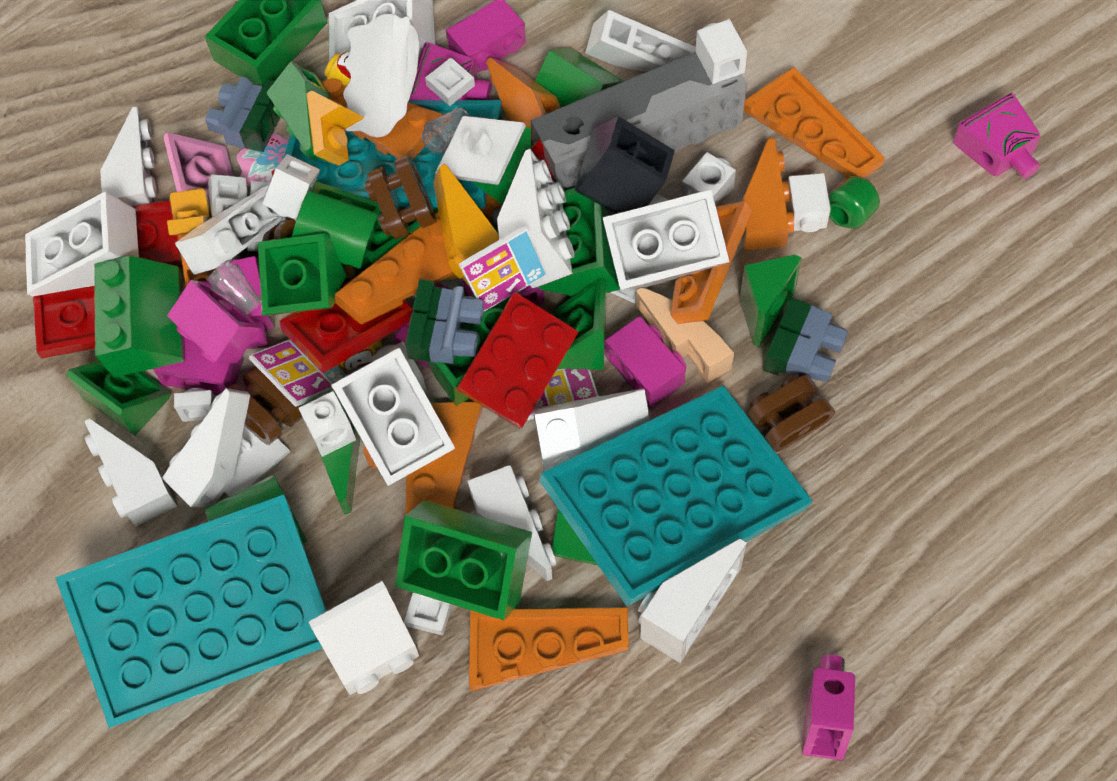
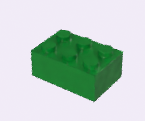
(264, 36)
(463, 559)

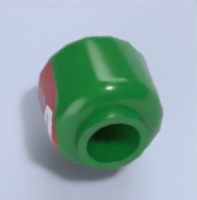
(853, 202)

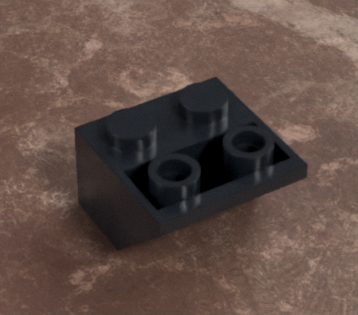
(623, 166)

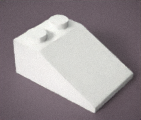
(364, 11)
(665, 240)
(66, 248)
(393, 416)
(583, 424)
(685, 602)
(365, 639)

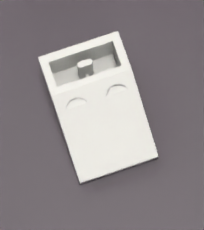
(538, 205)

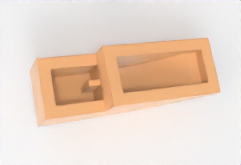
(692, 339)

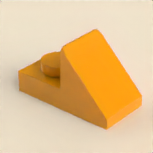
(328, 127)
(189, 211)

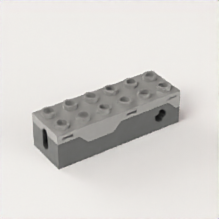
(668, 103)

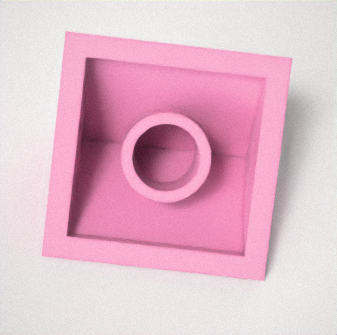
(194, 161)

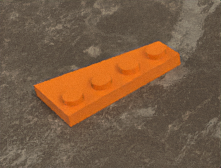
(811, 122)
(407, 132)
(397, 274)
(697, 292)
(442, 478)
(541, 641)

